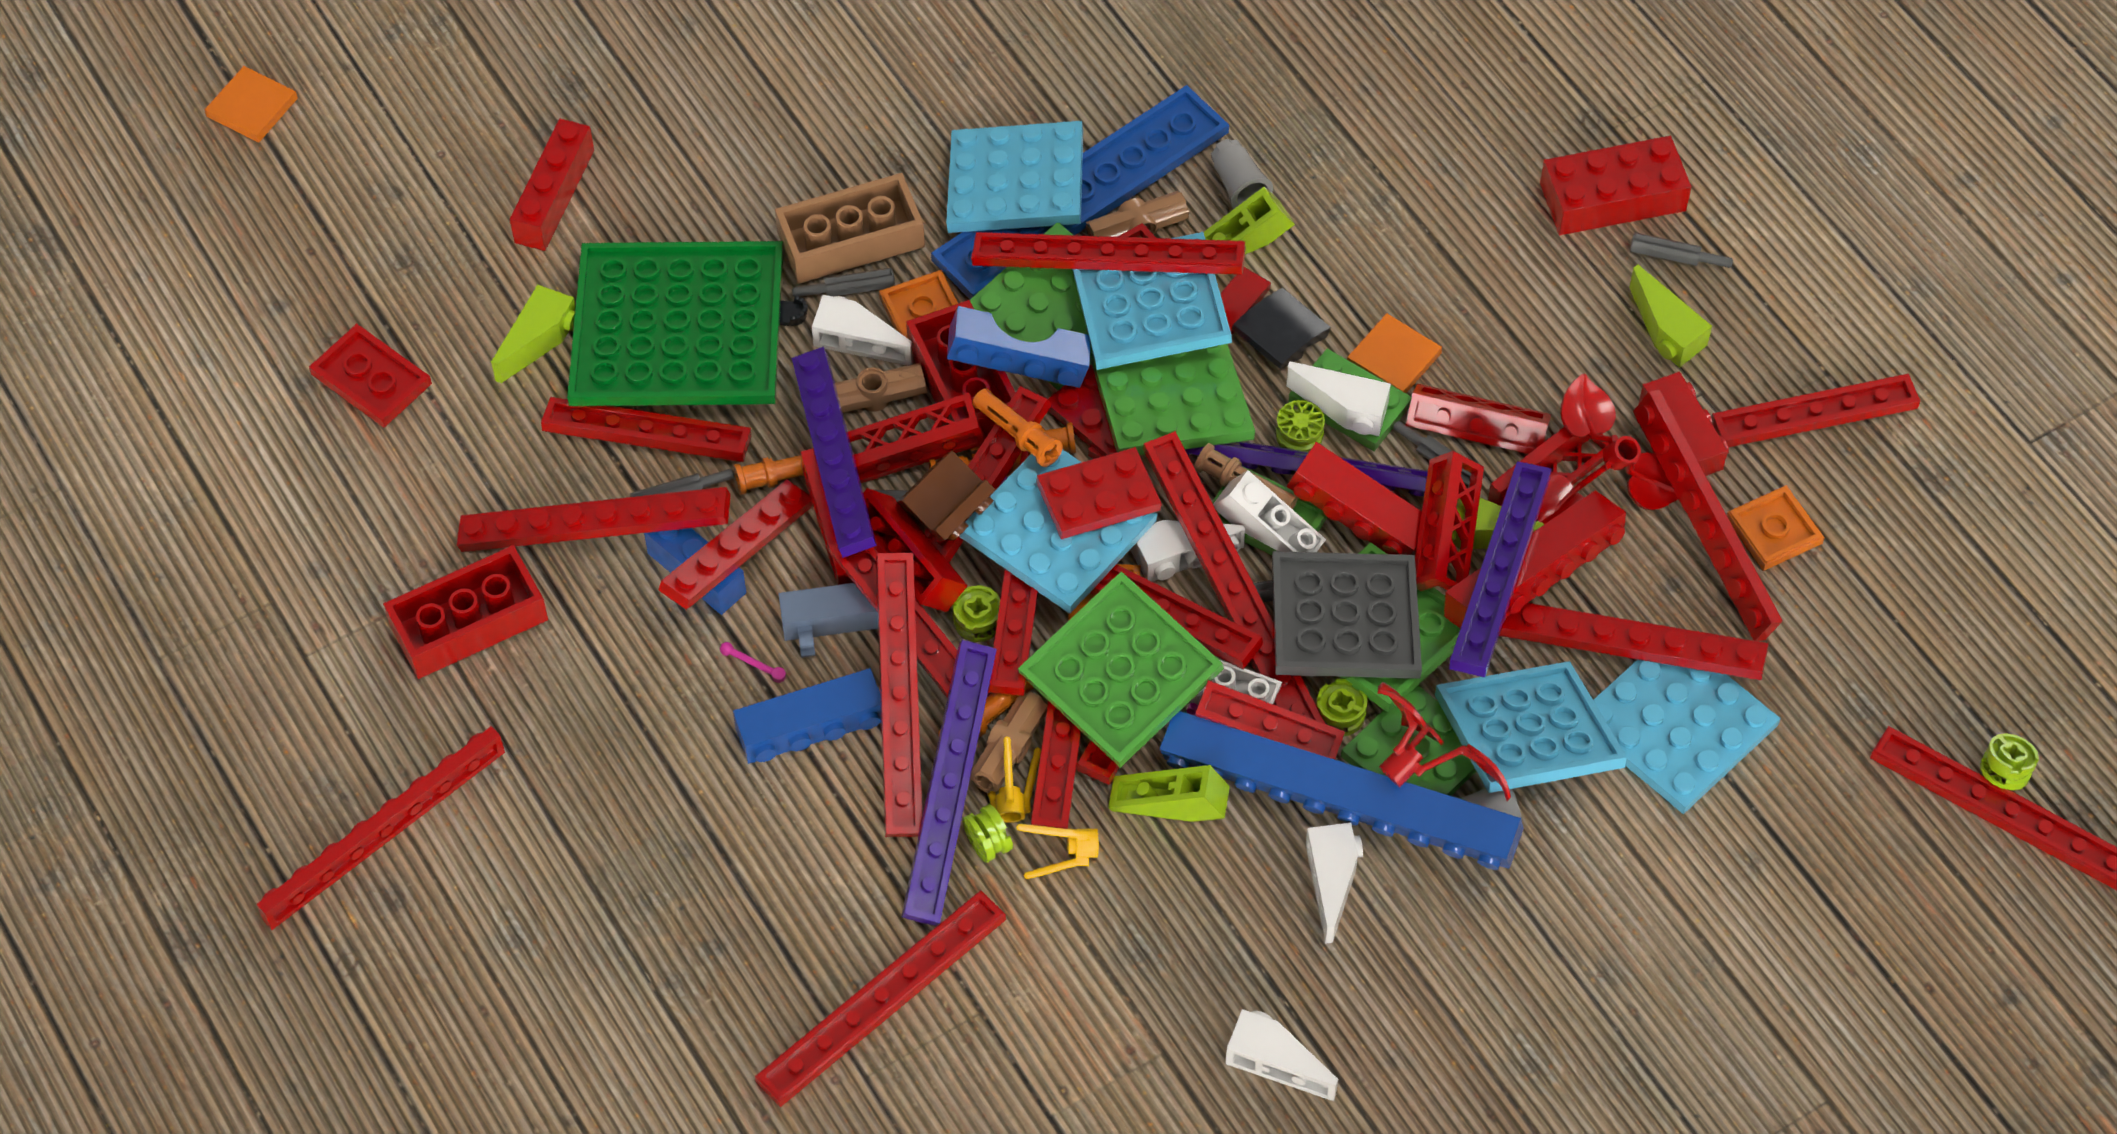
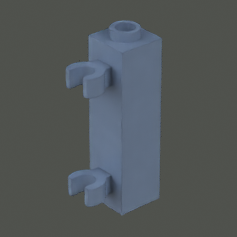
(823, 613)

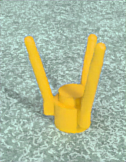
(1010, 801)
(1081, 842)

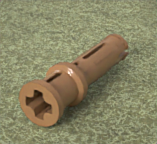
(1231, 469)

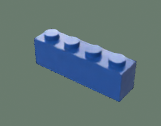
(808, 716)

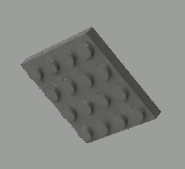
(1346, 615)

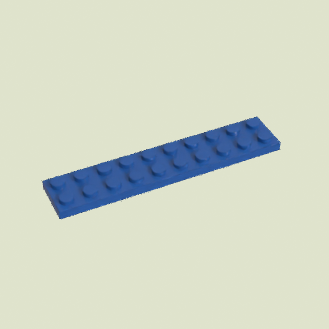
(1110, 175)

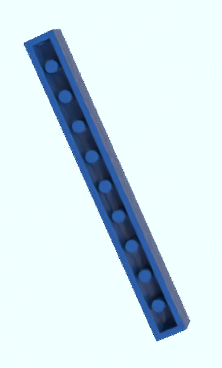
(1344, 790)

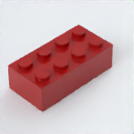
(1615, 185)
(950, 377)
(465, 611)

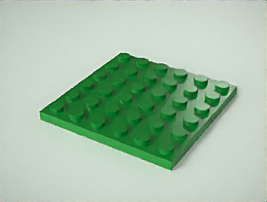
(676, 324)

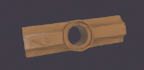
(1152, 213)
(889, 386)
(1019, 726)

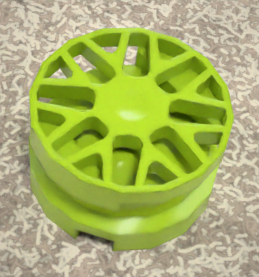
(1299, 427)
(970, 620)
(1342, 706)
(2010, 759)
(987, 833)

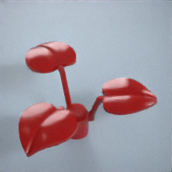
(1590, 411)
(1406, 758)

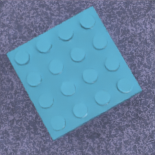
(1015, 177)
(1150, 313)
(1024, 539)
(1531, 725)
(1682, 726)

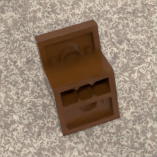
(947, 497)

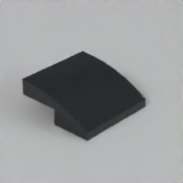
(1281, 328)

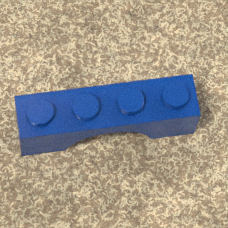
(979, 341)

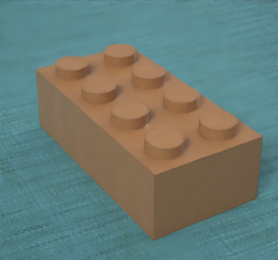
(850, 228)

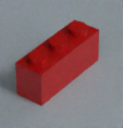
(1693, 421)

